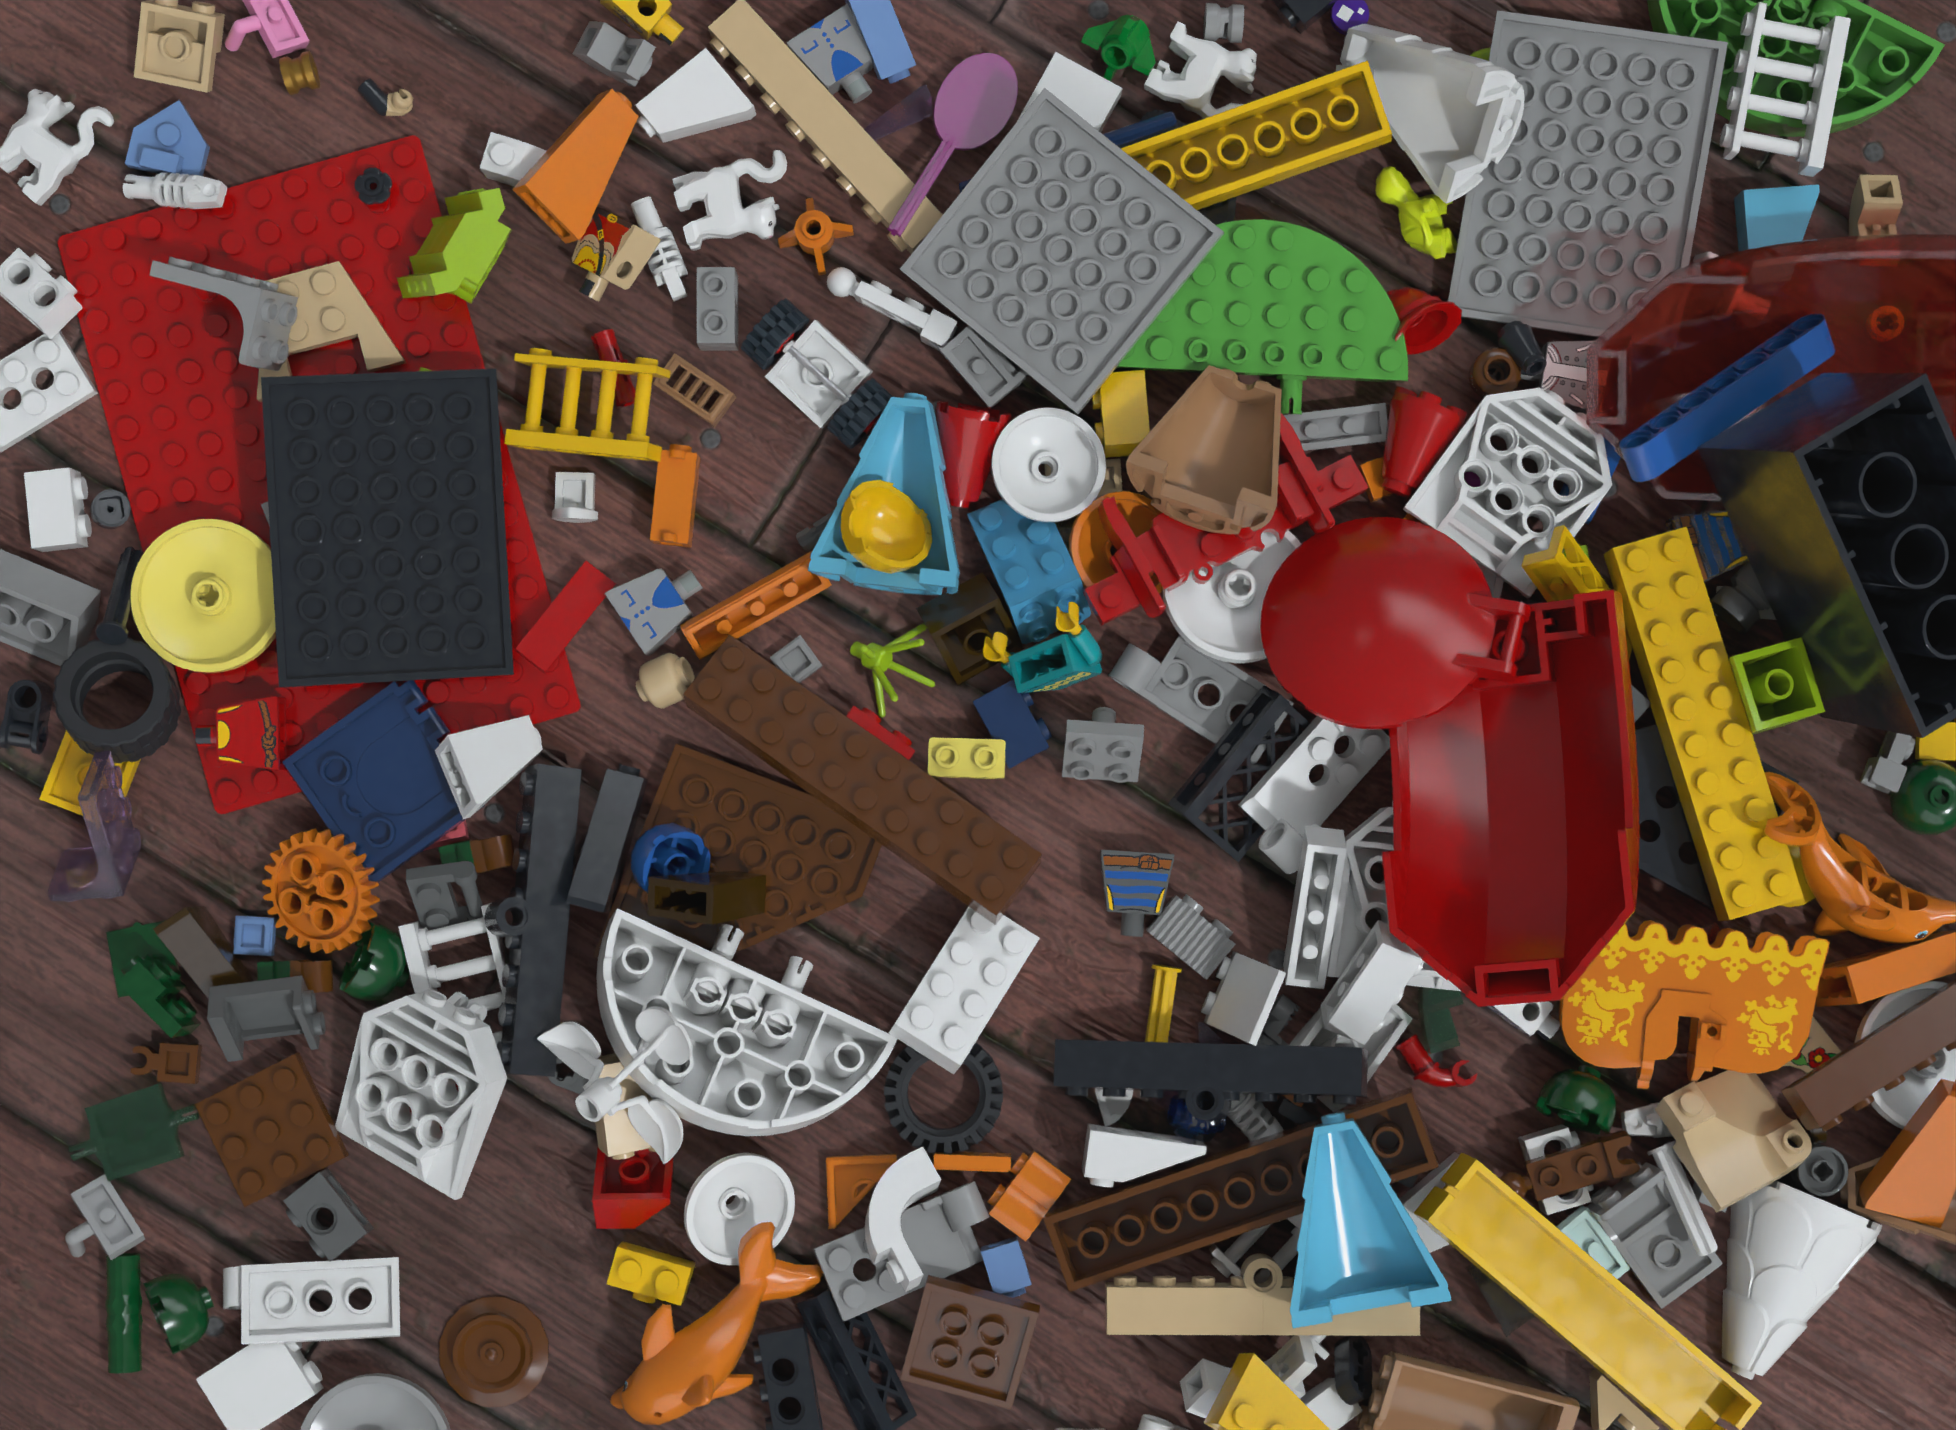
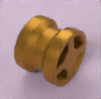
(299, 73)

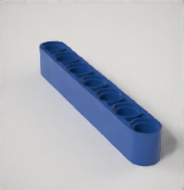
(1727, 397)

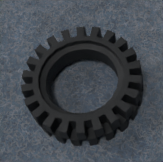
(948, 1139)

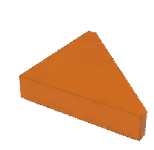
(850, 1180)

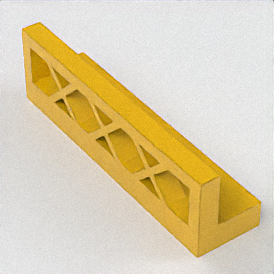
(1562, 576)

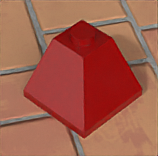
(630, 1189)

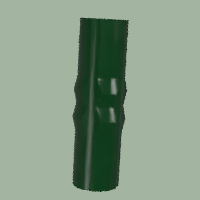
(124, 1313)

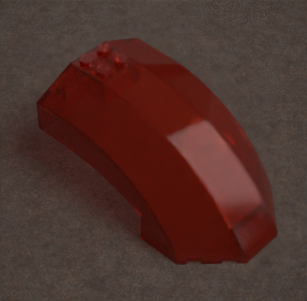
(1880, 295)

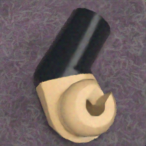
(386, 103)

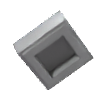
(796, 660)

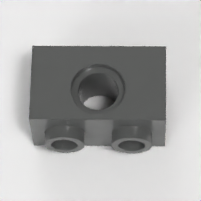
(349, 1222)

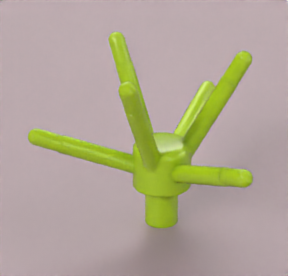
(879, 659)

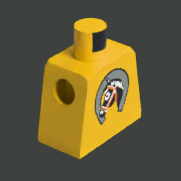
(645, 26)

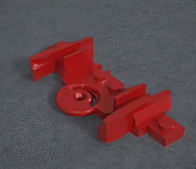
(1176, 549)

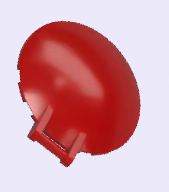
(1384, 623)

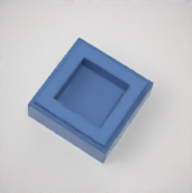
(254, 935)

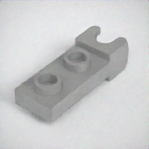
(1885, 770)

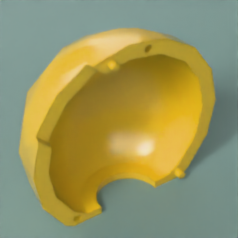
(884, 528)

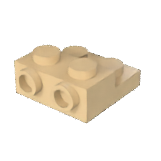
(178, 43)

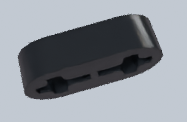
(1353, 1369)

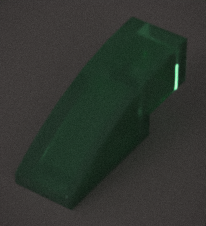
(1435, 1018)

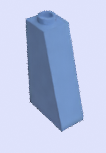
(883, 38)

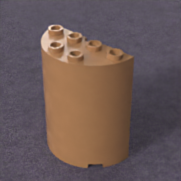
(1435, 1396)

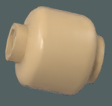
(664, 680)

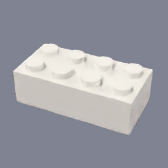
(963, 988)

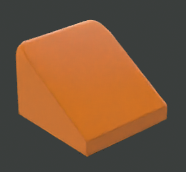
(1372, 474)

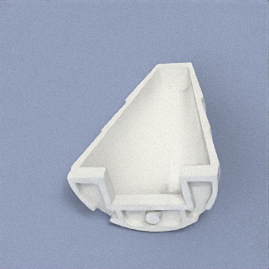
(1440, 105)
(1781, 1268)

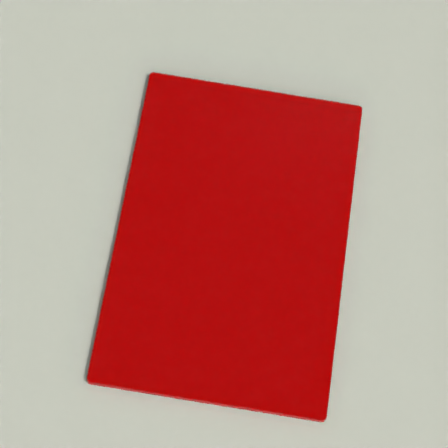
(195, 432)

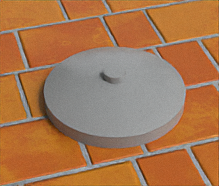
(376, 1403)

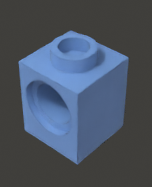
(1006, 1267)

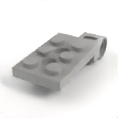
(1176, 683)

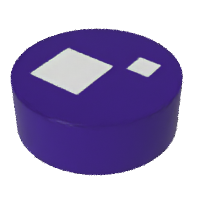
(1348, 14)

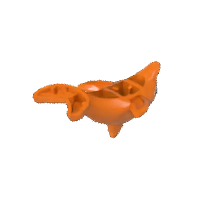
(1849, 878)
(696, 1362)

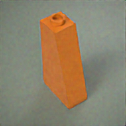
(577, 167)
(1887, 970)
(1919, 1167)

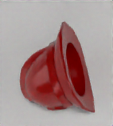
(1423, 318)

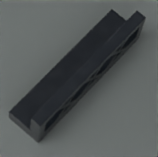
(850, 1364)

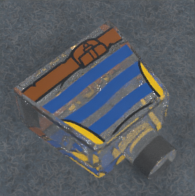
(1713, 541)

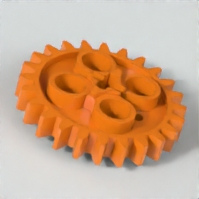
(320, 890)

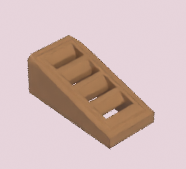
(720, 406)

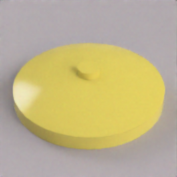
(205, 596)

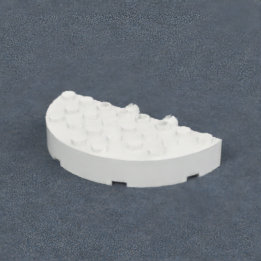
(759, 1047)

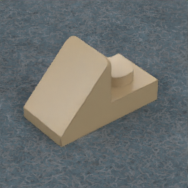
(1609, 1402)

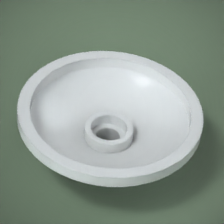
(1052, 439)
(760, 1193)

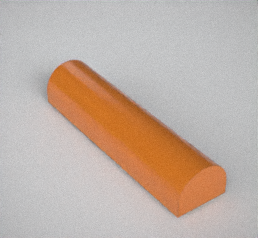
(753, 606)

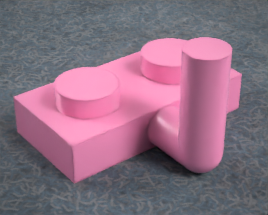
(275, 23)

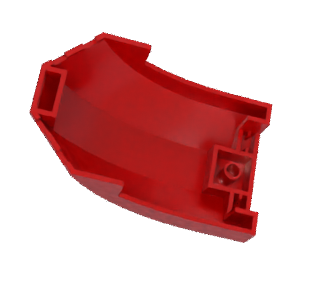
(1522, 812)

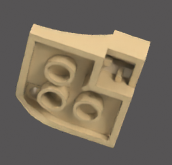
(1732, 1135)

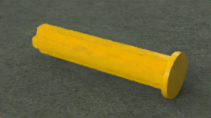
(1161, 1003)

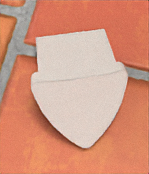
(574, 497)

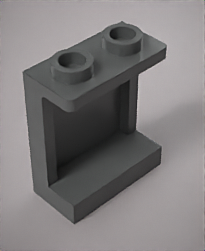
(263, 1011)

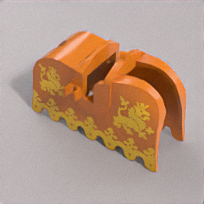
(1743, 1002)

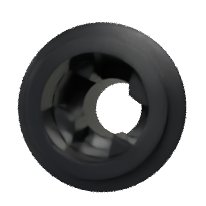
(1522, 347)

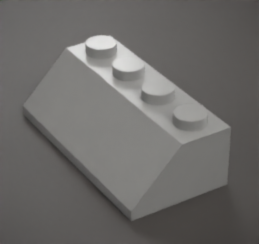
(44, 609)

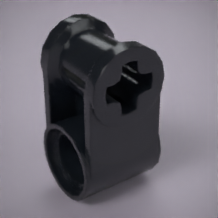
(26, 719)

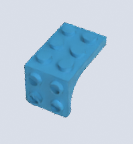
(1029, 568)

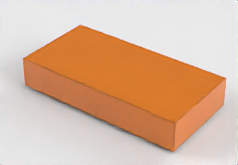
(973, 1161)

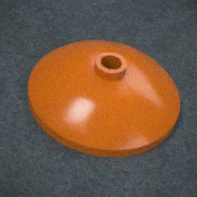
(1090, 544)

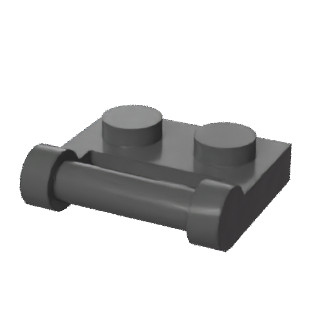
(435, 897)

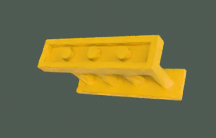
(601, 439)

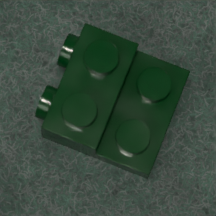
(154, 989)

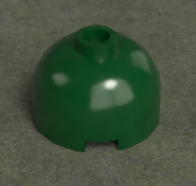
(1926, 798)
(376, 965)
(1579, 1099)
(179, 1309)

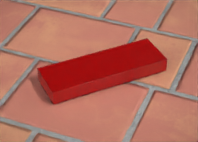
(564, 617)

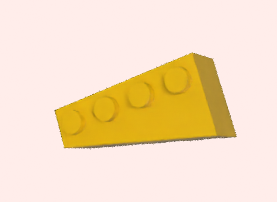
(1258, 1401)

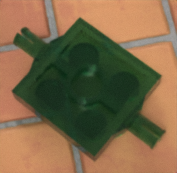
(134, 1132)

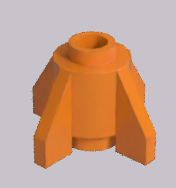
(818, 243)

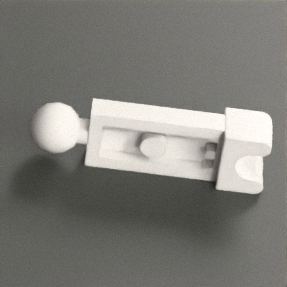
(934, 329)

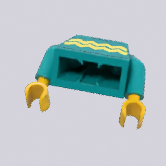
(1051, 663)

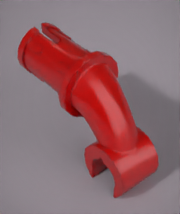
(1427, 1070)

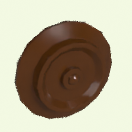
(494, 1351)

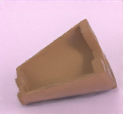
(1214, 455)

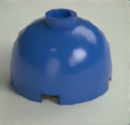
(668, 851)

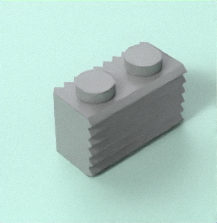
(1191, 936)

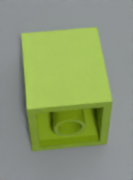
(1776, 685)

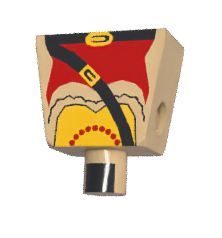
(612, 253)

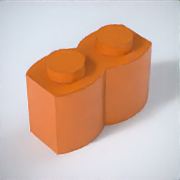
(1028, 1194)

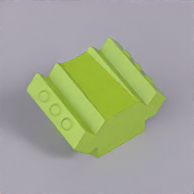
(459, 247)

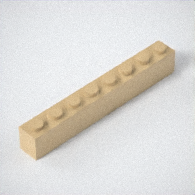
(820, 120)

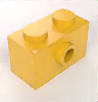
(1122, 412)
(650, 1274)

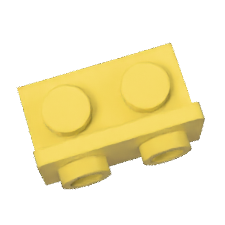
(966, 758)

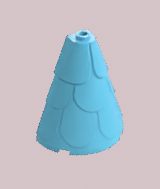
(908, 453)
(1356, 1234)

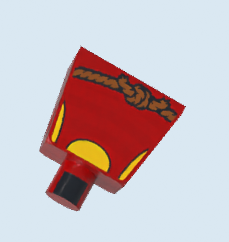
(248, 733)

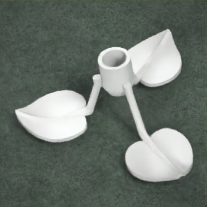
(651, 1119)

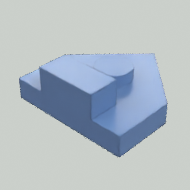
(168, 144)

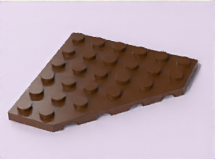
(756, 827)

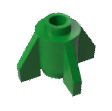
(1122, 41)

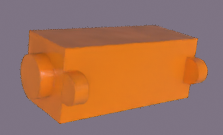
(675, 497)

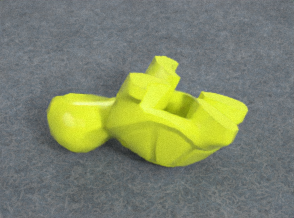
(1418, 216)

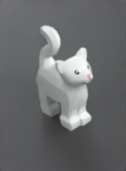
(1201, 73)
(52, 157)
(723, 203)

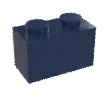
(1009, 719)

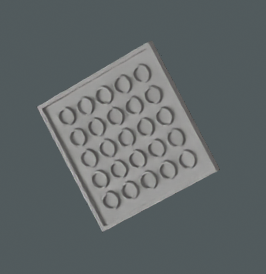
(1062, 251)

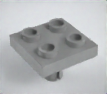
(1102, 748)

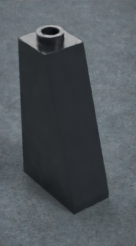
(608, 840)

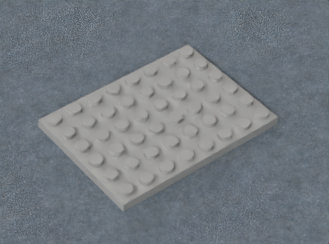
(1597, 179)

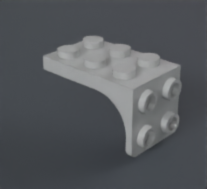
(264, 311)
(1650, 1234)

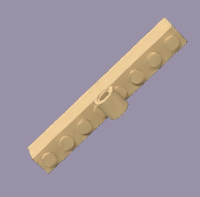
(1235, 1307)

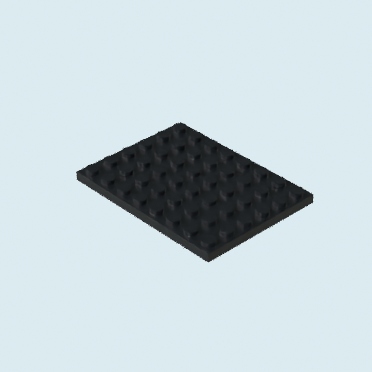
(387, 526)

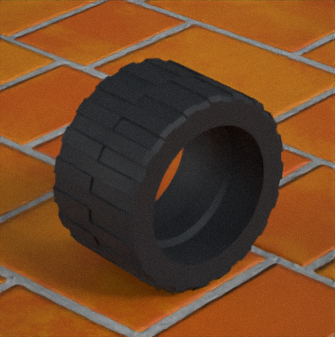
(101, 659)

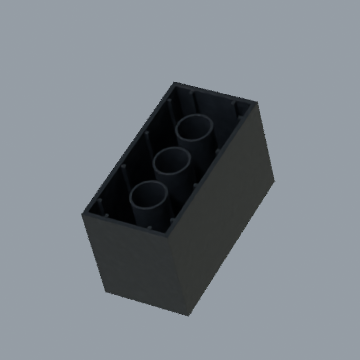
(1854, 539)

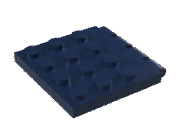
(381, 778)

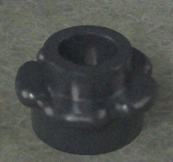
(383, 188)

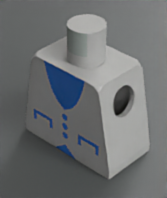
(836, 54)
(654, 606)

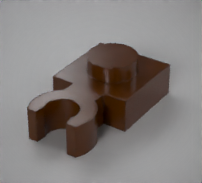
(174, 1062)

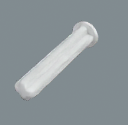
(1684, 1199)

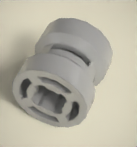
(1223, 22)

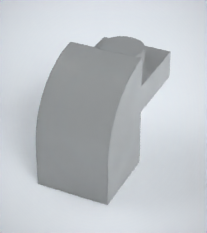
(614, 53)

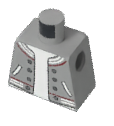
(1565, 372)

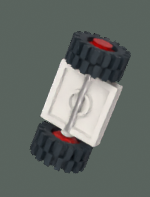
(817, 373)

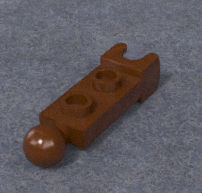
(1574, 1167)

